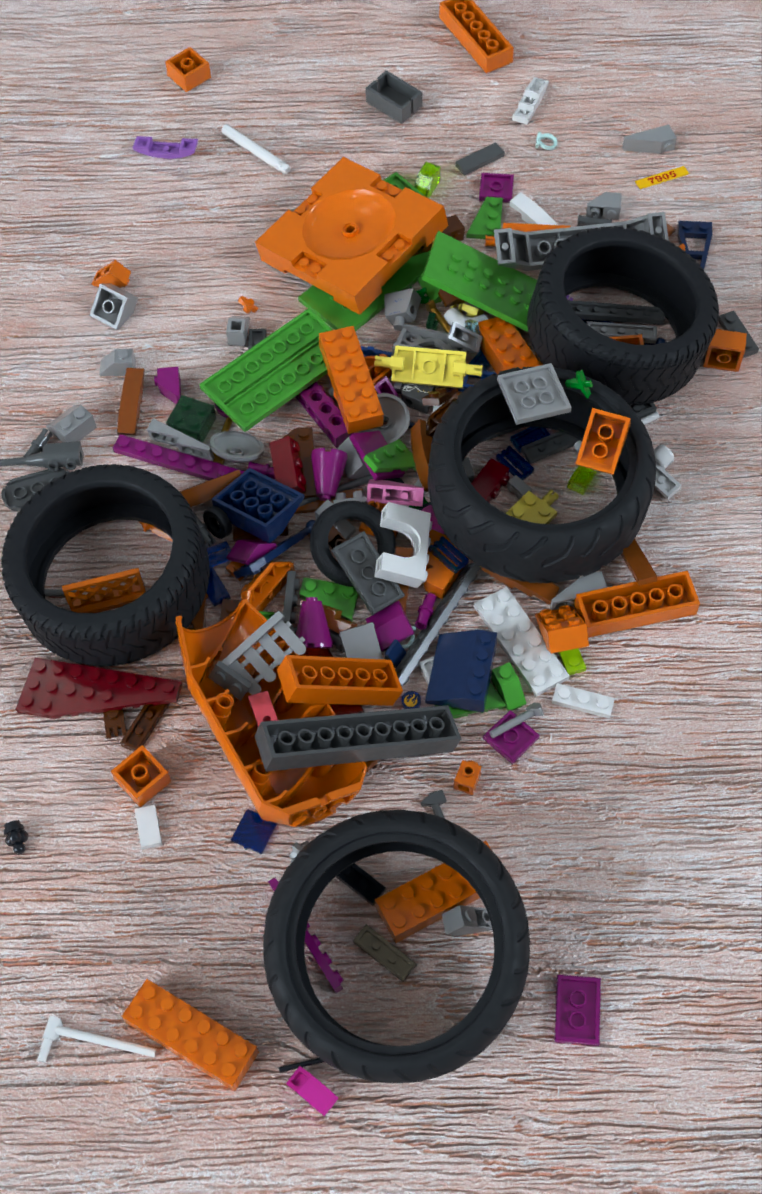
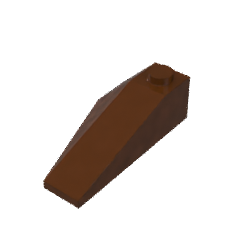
(305, 439)

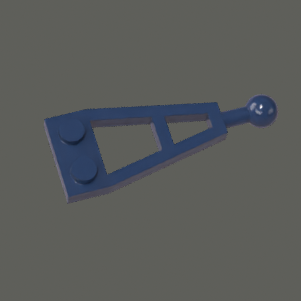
(695, 229)
(255, 567)

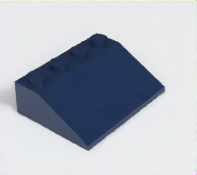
(258, 504)
(462, 669)

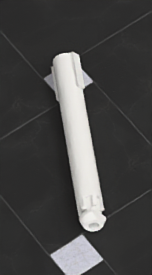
(256, 149)

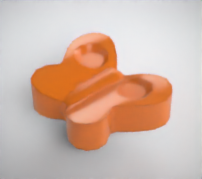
(248, 304)

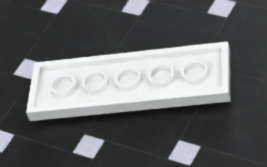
(521, 641)

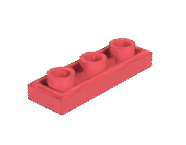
(262, 707)

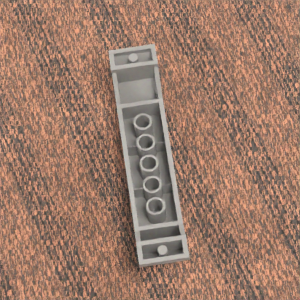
(530, 249)

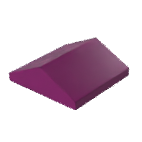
(249, 550)
(390, 625)

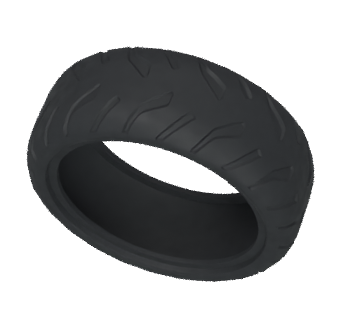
(526, 548)
(287, 925)

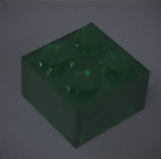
(192, 417)

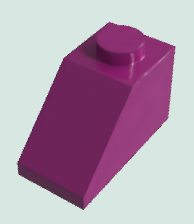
(169, 383)

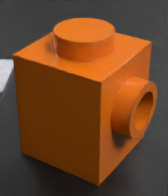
(467, 776)

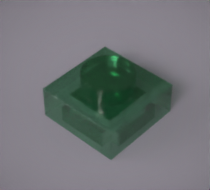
(432, 323)

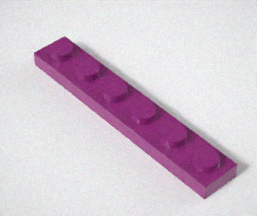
(322, 958)

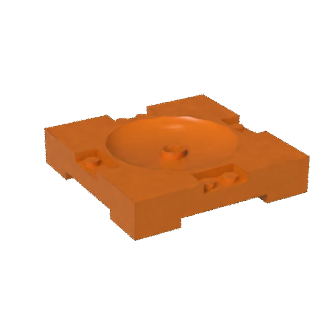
(351, 234)

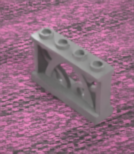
(418, 337)

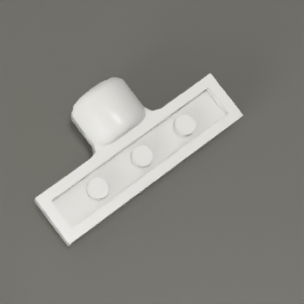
(664, 481)

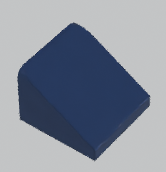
(395, 653)

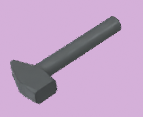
(434, 800)

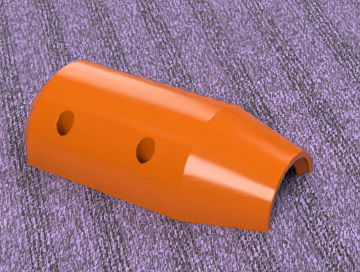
(280, 796)

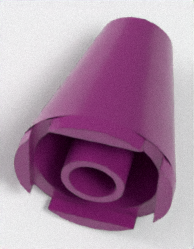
(327, 471)
(313, 624)

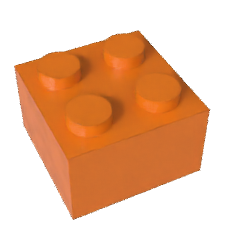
(188, 69)
(725, 350)
(141, 776)

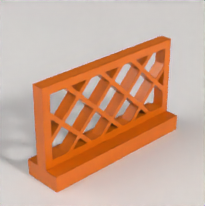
(103, 600)

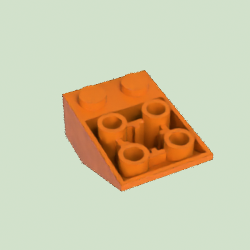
(562, 629)

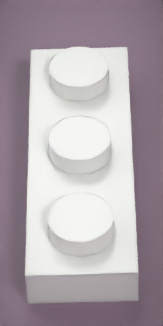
(583, 700)

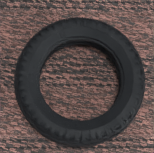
(346, 510)

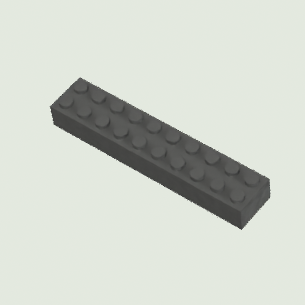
(356, 737)

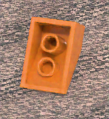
(603, 441)

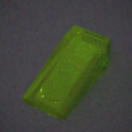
(581, 479)

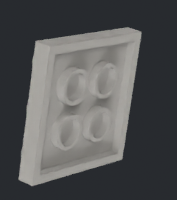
(534, 393)

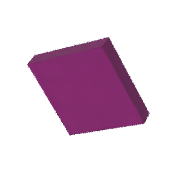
(496, 186)
(513, 742)

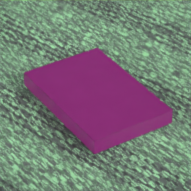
(368, 442)
(577, 1010)

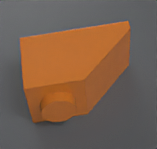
(112, 273)

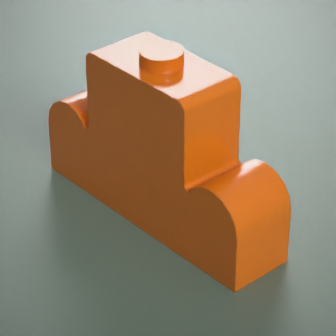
(438, 573)

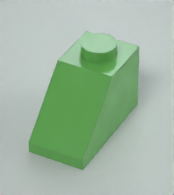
(508, 686)

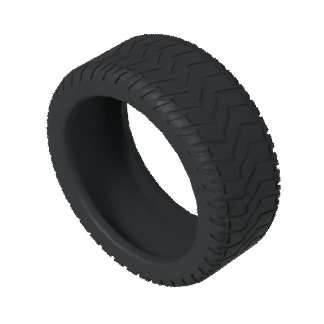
(645, 268)
(82, 501)

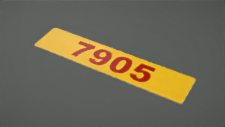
(662, 177)

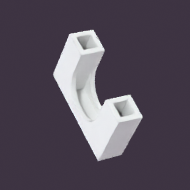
(416, 526)

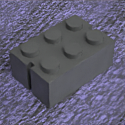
(394, 97)

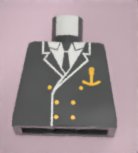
(412, 395)

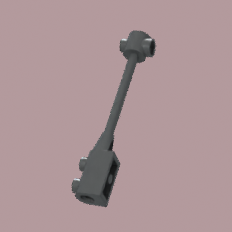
(53, 456)

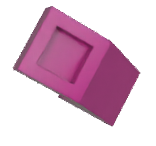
(312, 1090)

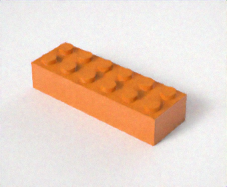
(476, 33)
(505, 346)
(351, 379)
(635, 605)
(339, 680)
(424, 900)
(190, 1034)

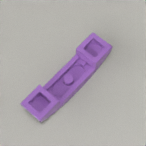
(165, 149)

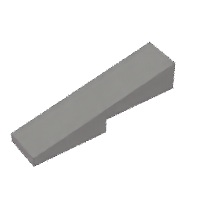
(165, 434)

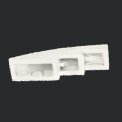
(530, 101)
(530, 210)

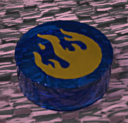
(411, 700)

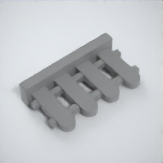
(267, 643)

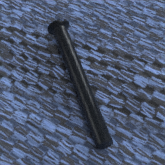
(302, 1064)

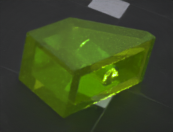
(428, 179)

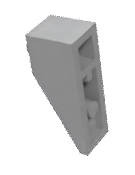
(651, 141)
(583, 584)

